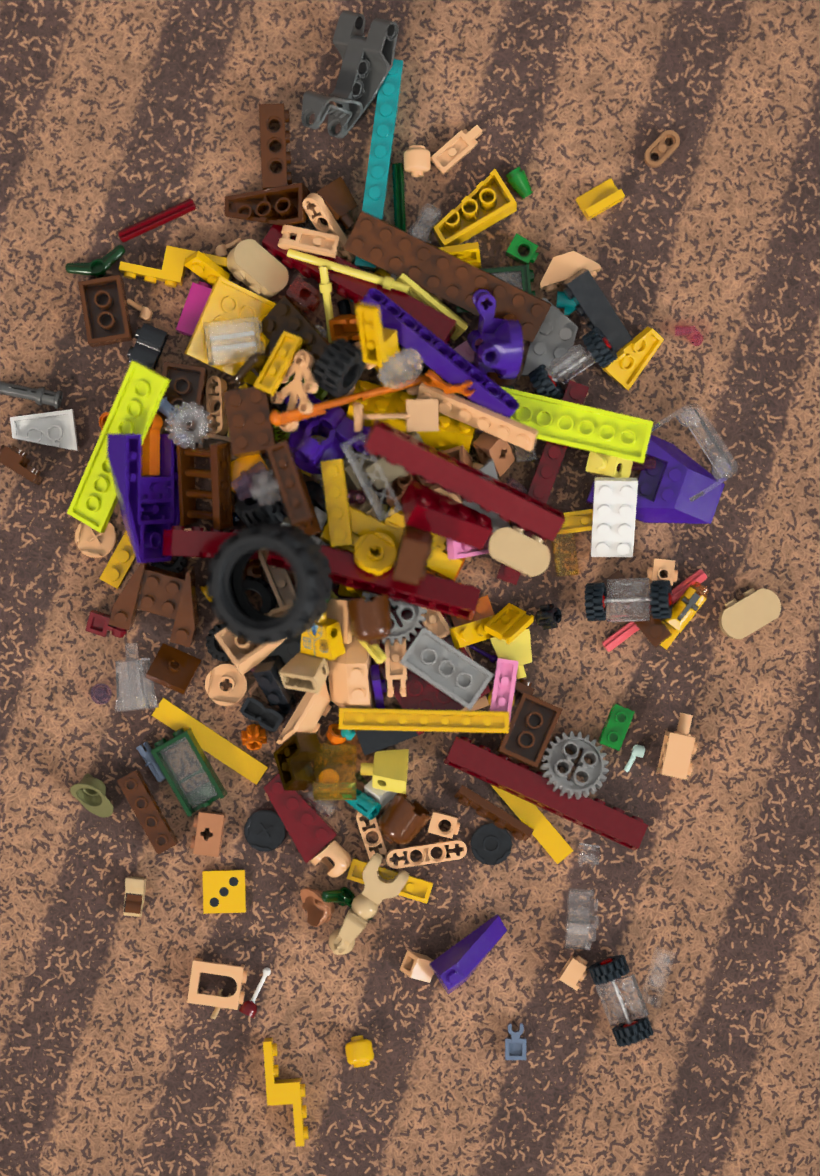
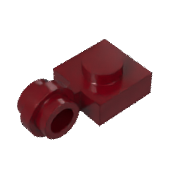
(99, 624)

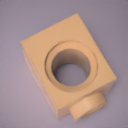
(434, 822)

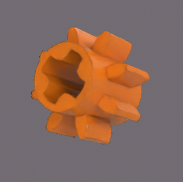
(254, 737)

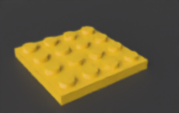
(225, 303)

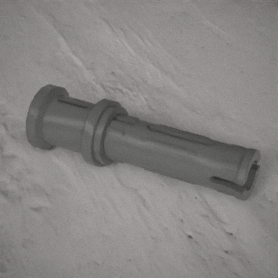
(39, 395)

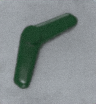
(98, 266)
(341, 896)

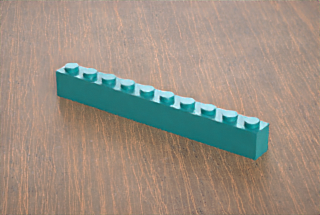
(381, 149)

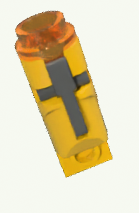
(684, 611)

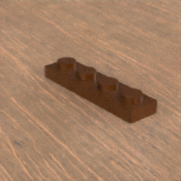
(654, 629)
(487, 809)

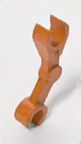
(448, 388)

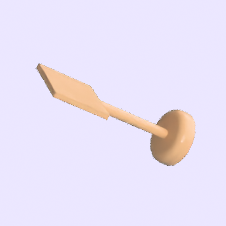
(419, 415)

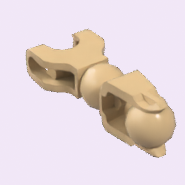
(365, 905)

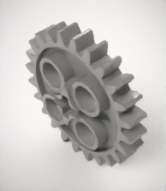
(408, 625)
(592, 773)

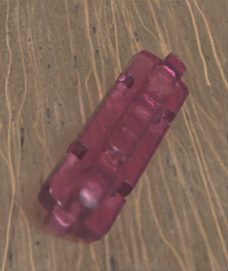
(649, 463)

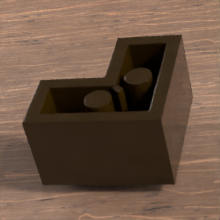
(295, 760)

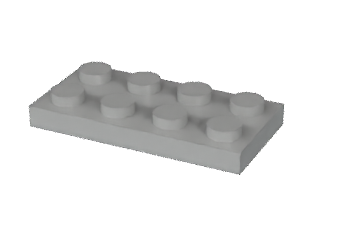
(446, 668)

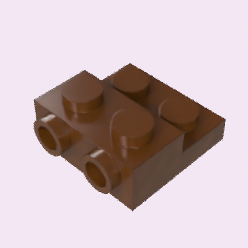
(16, 460)

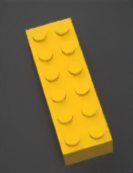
(451, 431)

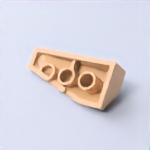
(246, 654)

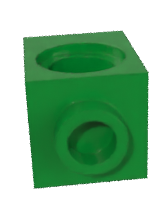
(517, 242)

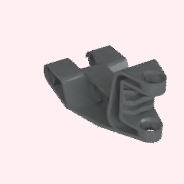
(362, 72)

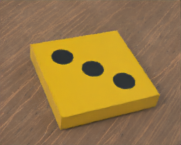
(224, 891)

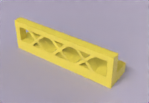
(429, 299)

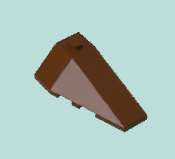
(272, 205)

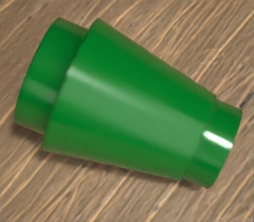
(518, 181)

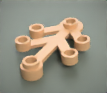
(301, 367)

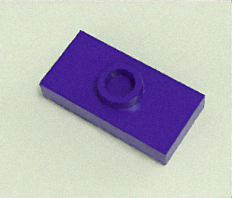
(379, 686)

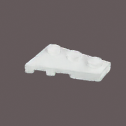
(47, 428)

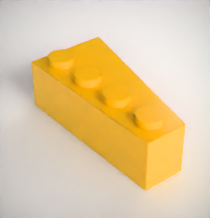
(476, 212)

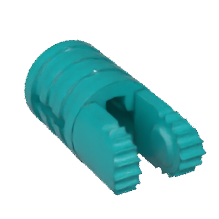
(365, 805)

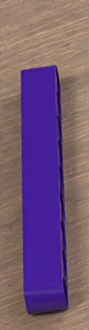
(441, 356)

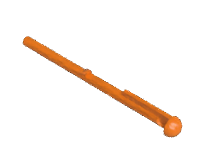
(319, 408)

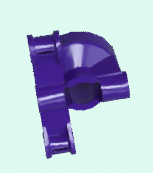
(501, 343)
(334, 426)

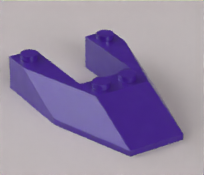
(666, 490)
(145, 503)

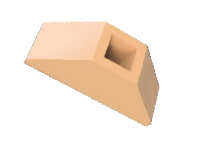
(564, 267)

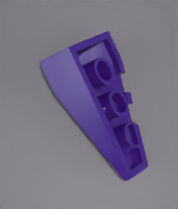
(463, 958)

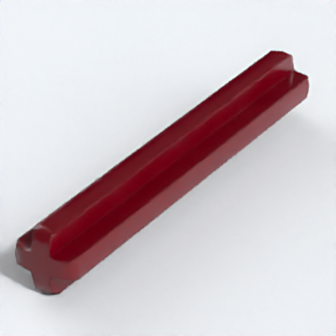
(156, 220)

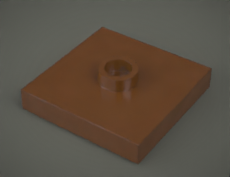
(173, 668)

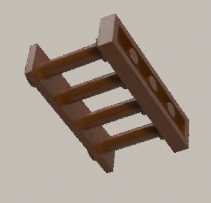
(220, 480)
(293, 489)

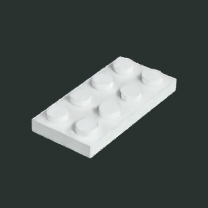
(613, 517)

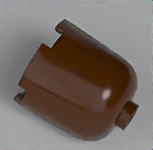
(370, 619)
(403, 820)

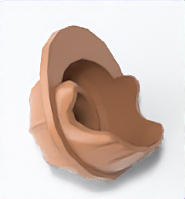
(316, 908)

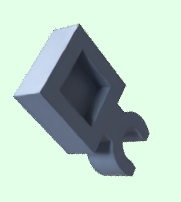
(515, 1045)

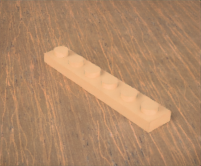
(481, 417)

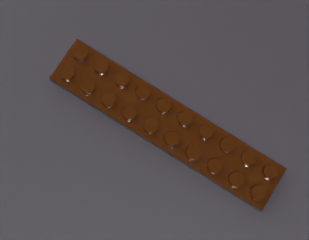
(442, 272)

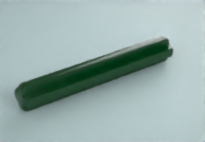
(399, 196)

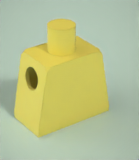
(607, 466)
(517, 650)
(388, 770)

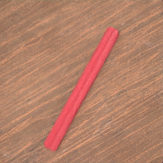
(630, 628)

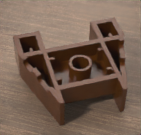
(161, 594)

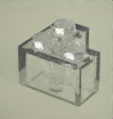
(581, 919)

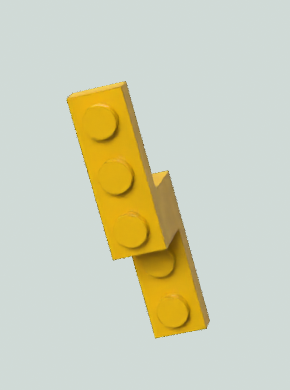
(172, 268)
(376, 341)
(285, 1091)

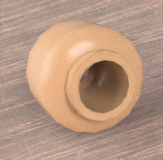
(417, 160)

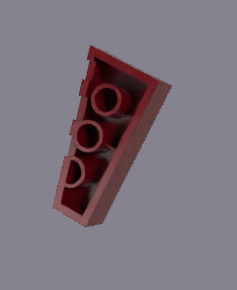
(444, 516)
(195, 542)
(303, 822)

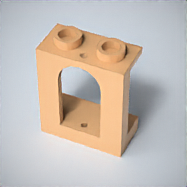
(236, 972)

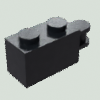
(271, 684)

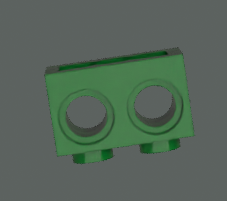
(616, 727)

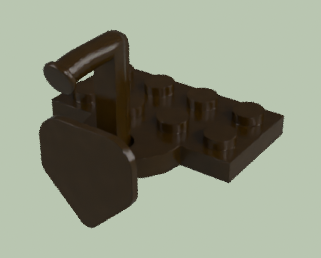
(289, 318)

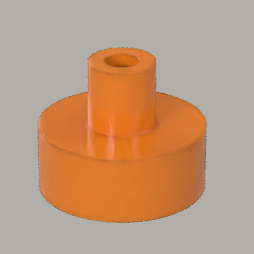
(334, 734)

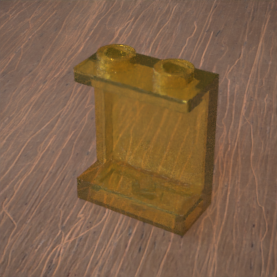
(335, 772)

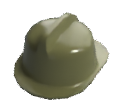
(92, 795)

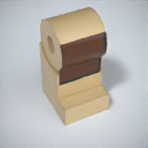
(134, 895)

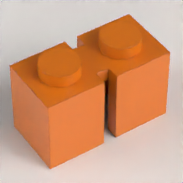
(344, 327)

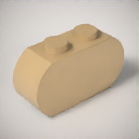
(257, 268)
(519, 551)
(749, 613)

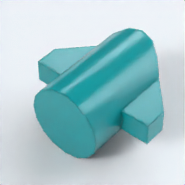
(564, 302)

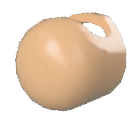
(338, 854)

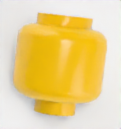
(359, 1051)

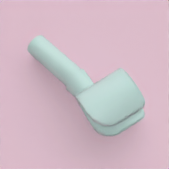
(638, 751)

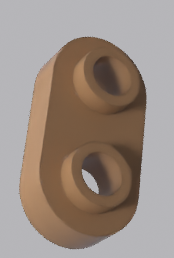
(661, 149)

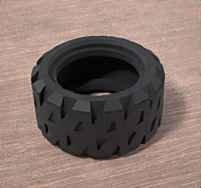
(228, 590)

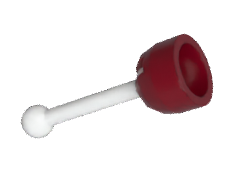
(249, 1007)

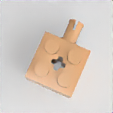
(677, 750)

